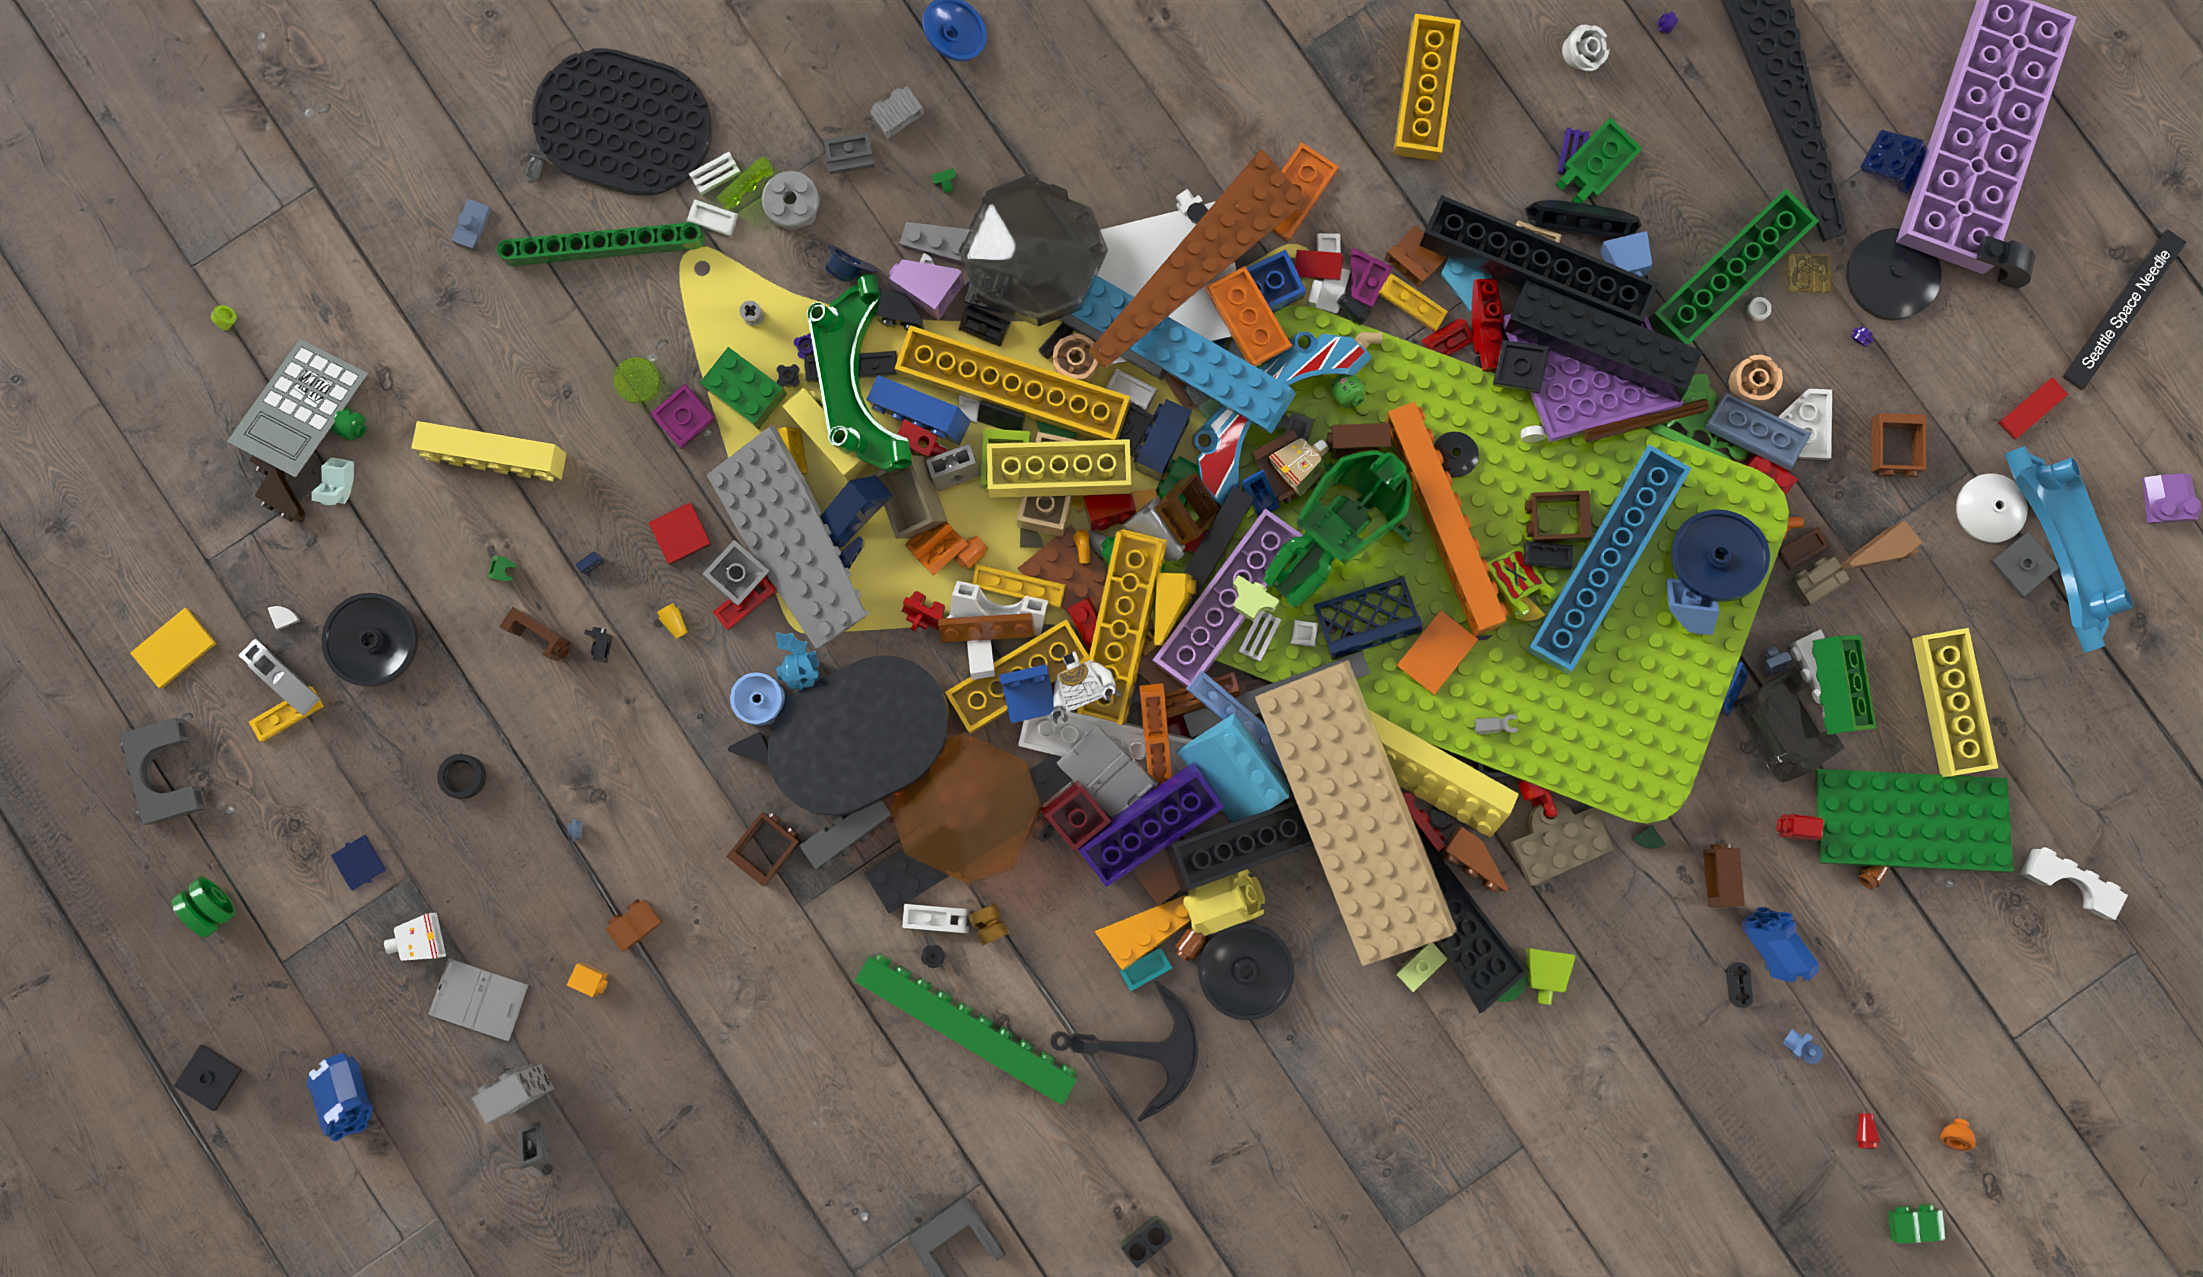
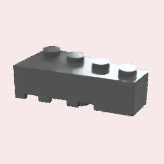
(845, 833)

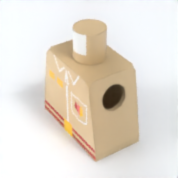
(1300, 463)

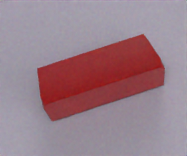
(1319, 264)
(1449, 338)

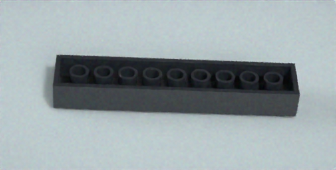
(1523, 255)

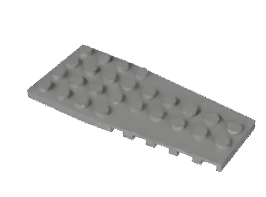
(786, 535)

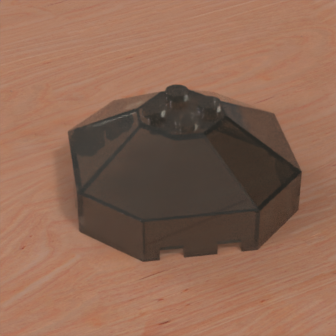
(1033, 251)

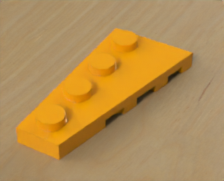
(1143, 932)

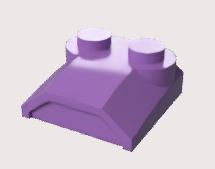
(2170, 499)

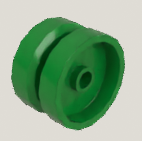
(203, 907)

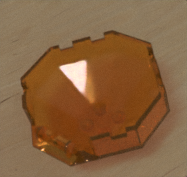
(969, 811)

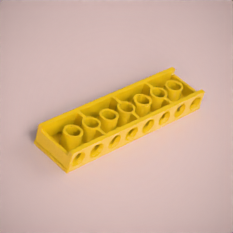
(1125, 618)

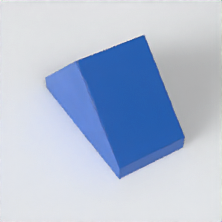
(1261, 490)

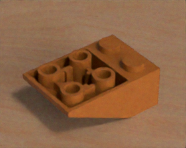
(1470, 853)

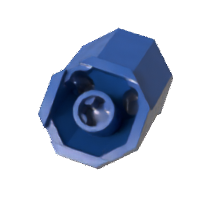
(1780, 945)
(340, 1097)

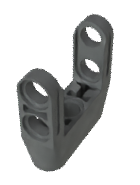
(945, 1226)

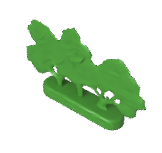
(1698, 390)

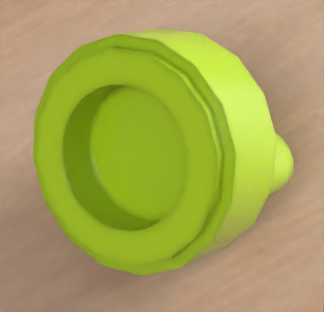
(223, 317)

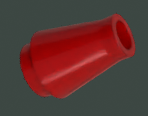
(1867, 1132)

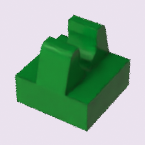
(944, 177)
(498, 567)

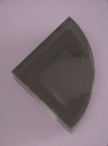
(1030, 539)

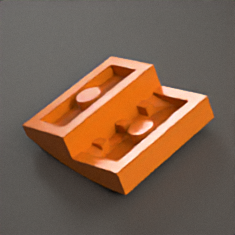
(936, 546)

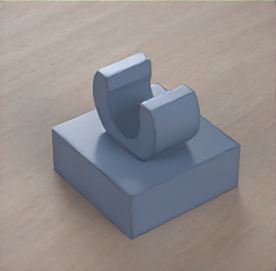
(1776, 662)

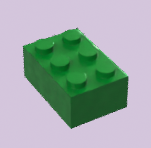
(743, 388)

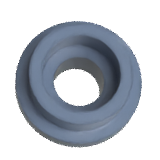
(574, 830)

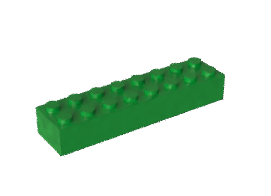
(1734, 269)

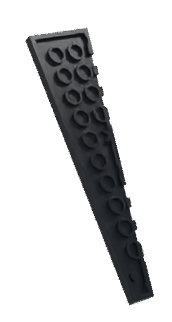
(1780, 70)
(1476, 948)

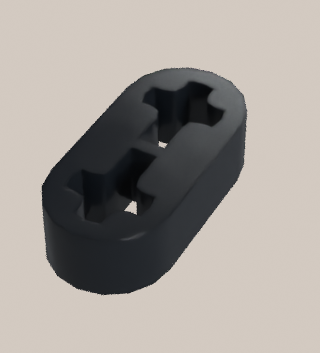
(1745, 983)

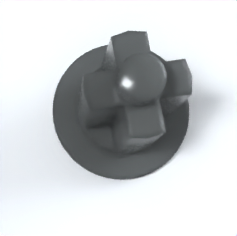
(534, 167)

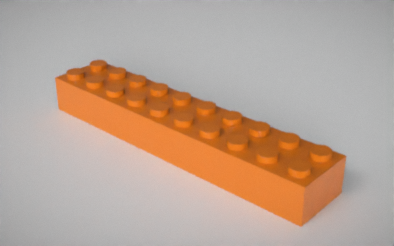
(1446, 520)

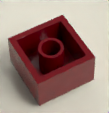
(1076, 815)

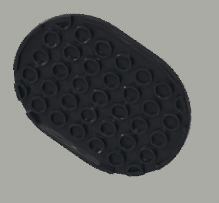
(622, 121)
(858, 735)

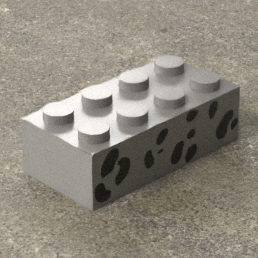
(512, 1092)

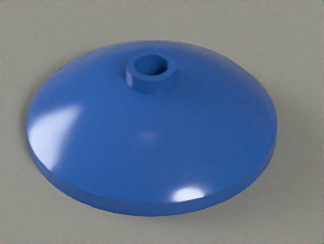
(954, 29)

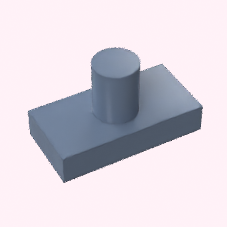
(471, 224)

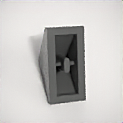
(532, 1145)

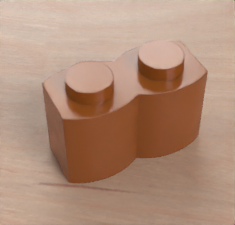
(633, 925)

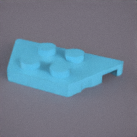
(1461, 280)

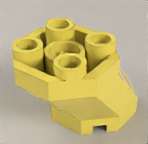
(1224, 902)

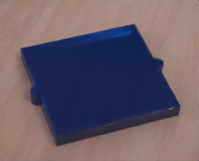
(358, 862)

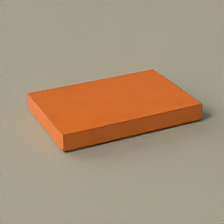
(1437, 652)

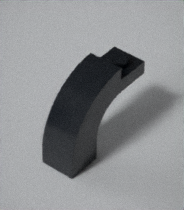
(2012, 257)

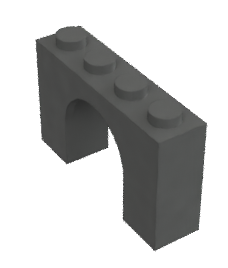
(140, 749)

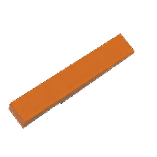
(1155, 732)

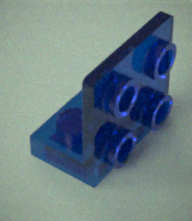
(1895, 158)

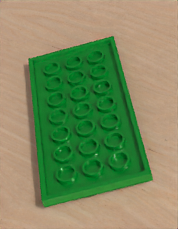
(1914, 821)

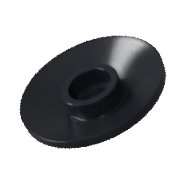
(1457, 465)

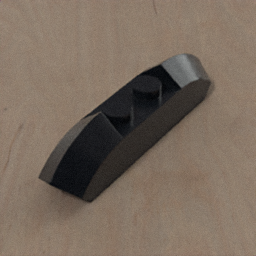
(1582, 218)

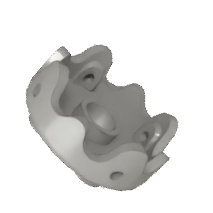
(798, 214)

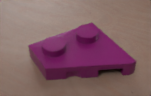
(1367, 277)

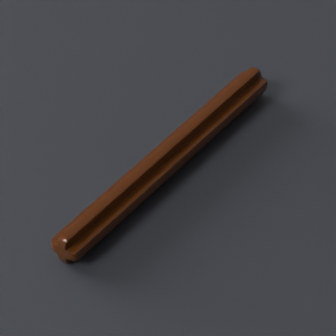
(1643, 421)

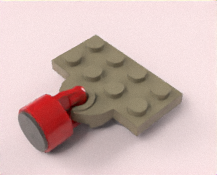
(1557, 836)

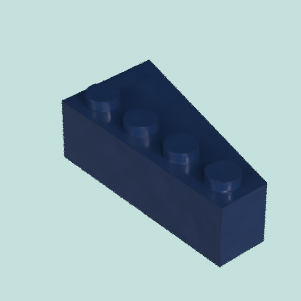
(854, 508)

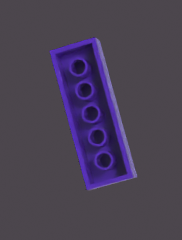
(1151, 824)

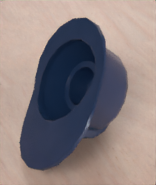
(845, 266)

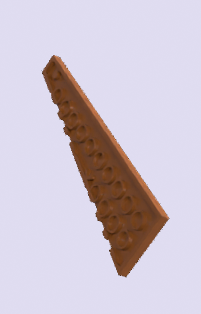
(1236, 222)
(1060, 563)

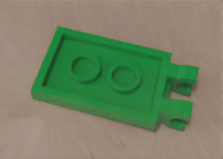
(1599, 160)

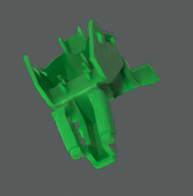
(1335, 529)

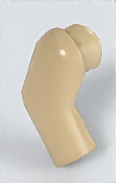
(1367, 338)

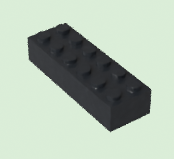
(1239, 846)

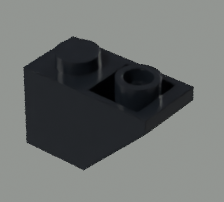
(897, 310)

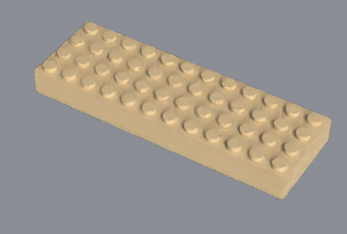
(1356, 813)

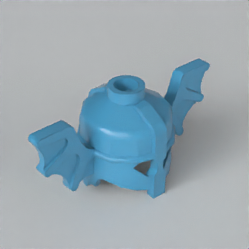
(799, 668)

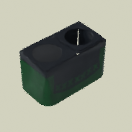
(1143, 1230)

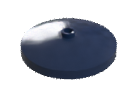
(1735, 542)

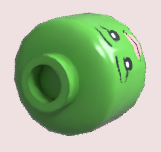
(1348, 390)

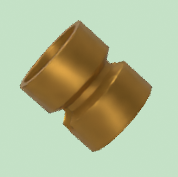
(988, 924)

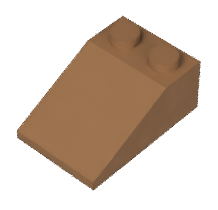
(1893, 544)

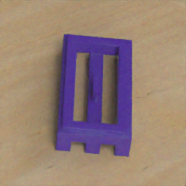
(1576, 133)

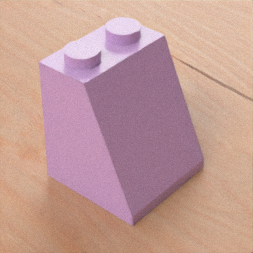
(927, 285)

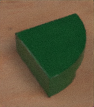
(1649, 838)

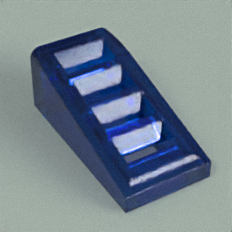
(851, 552)

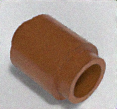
(1190, 944)

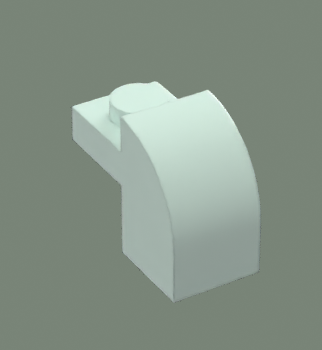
(336, 482)

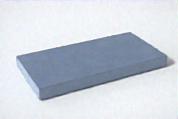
(1757, 431)

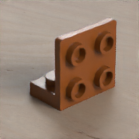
(1413, 260)

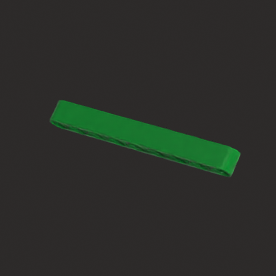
(591, 239)

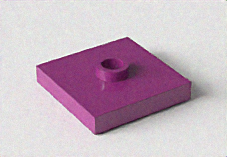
(683, 416)

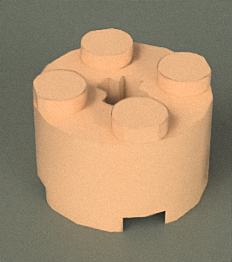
(1069, 348)
(1764, 372)

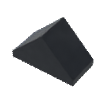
(752, 747)

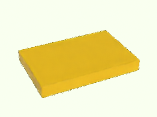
(173, 648)

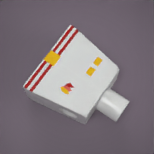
(417, 939)

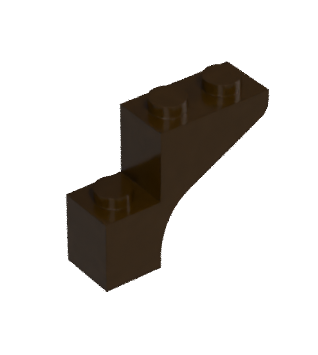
(276, 492)

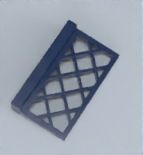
(1379, 634)

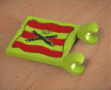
(1518, 581)

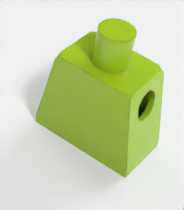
(1548, 972)

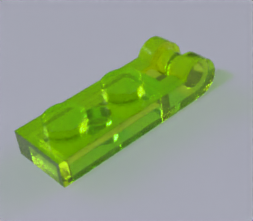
(745, 183)

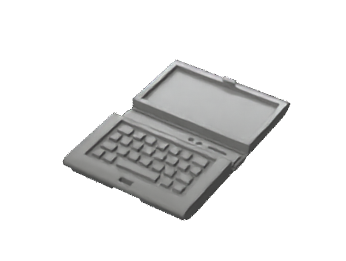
(1106, 772)
(478, 999)

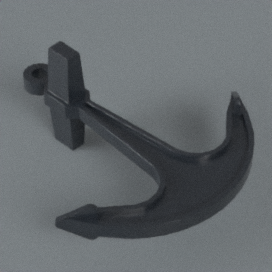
(1176, 1053)

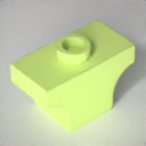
(1252, 599)
(1421, 966)

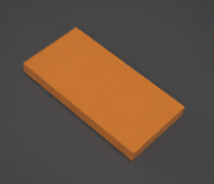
(1310, 175)
(1248, 317)

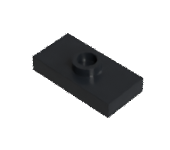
(1548, 555)

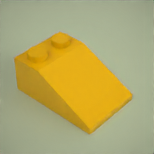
(1172, 600)

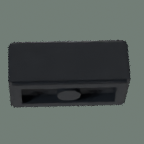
(984, 325)
(1000, 417)

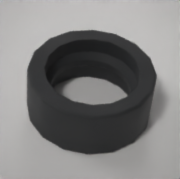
(443, 779)

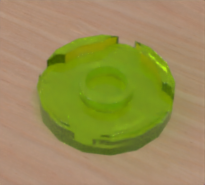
(636, 380)

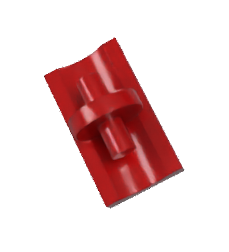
(921, 615)

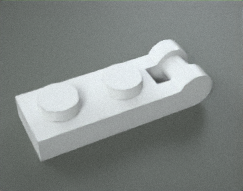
(935, 918)

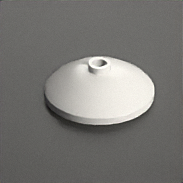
(1978, 509)

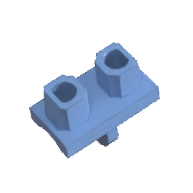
(1802, 1046)

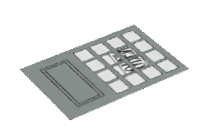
(297, 407)

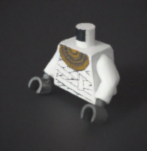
(1081, 686)

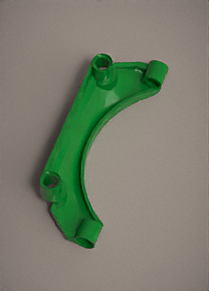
(837, 344)

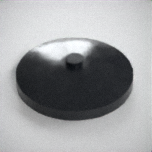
(1891, 277)
(369, 639)
(1246, 971)

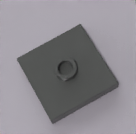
(2024, 564)

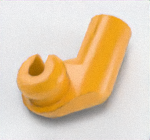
(1081, 539)

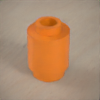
(971, 553)

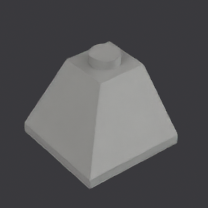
(735, 573)

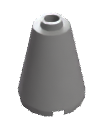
(1150, 523)

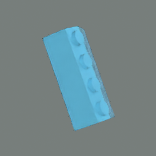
(1236, 769)

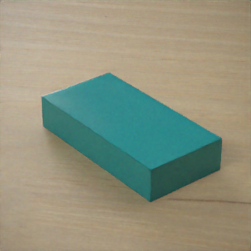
(1146, 969)

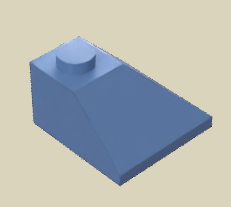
(1691, 610)

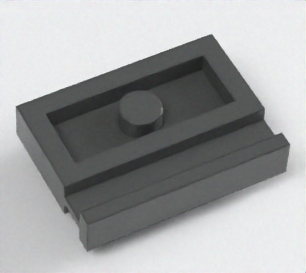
(849, 153)

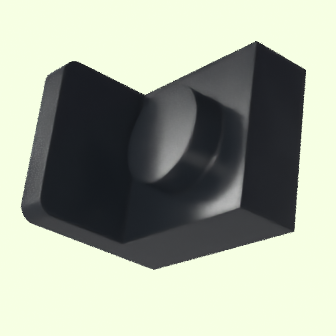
(600, 648)

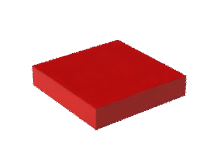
(680, 533)

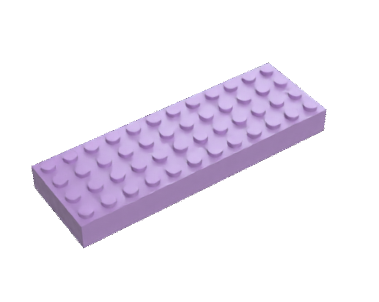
(1986, 129)

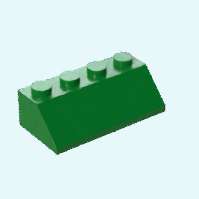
(1843, 684)

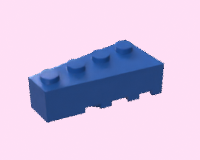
(918, 408)

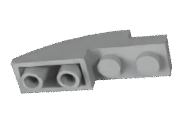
(279, 677)

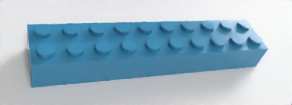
(1195, 361)
(1608, 559)

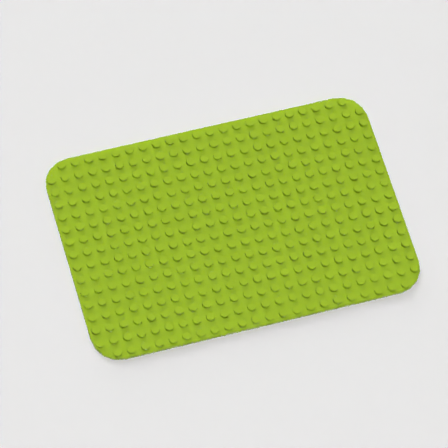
(1645, 692)

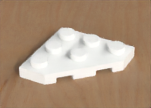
(1813, 414)

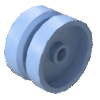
(750, 687)

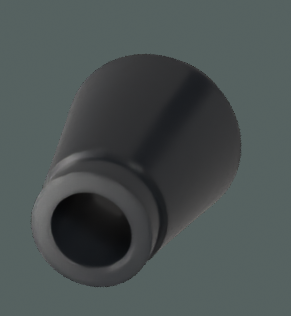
(1353, 308)

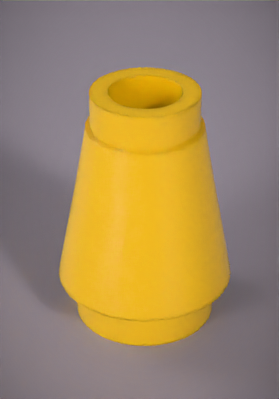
(672, 620)

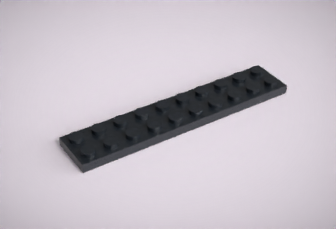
(904, 878)

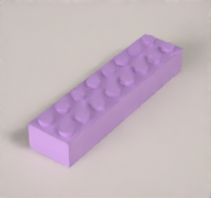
(1212, 618)

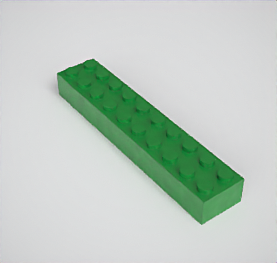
(967, 1028)

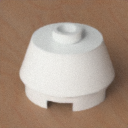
(1585, 48)

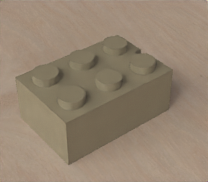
(914, 501)

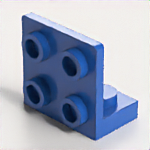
(1028, 693)

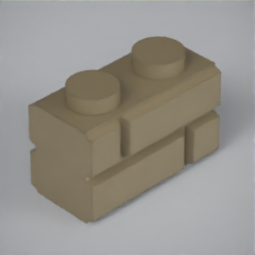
(1819, 581)

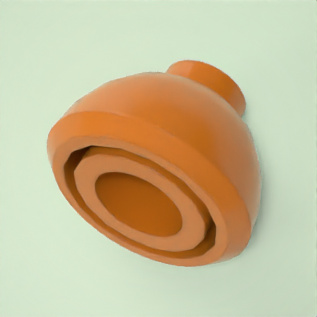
(1958, 1135)

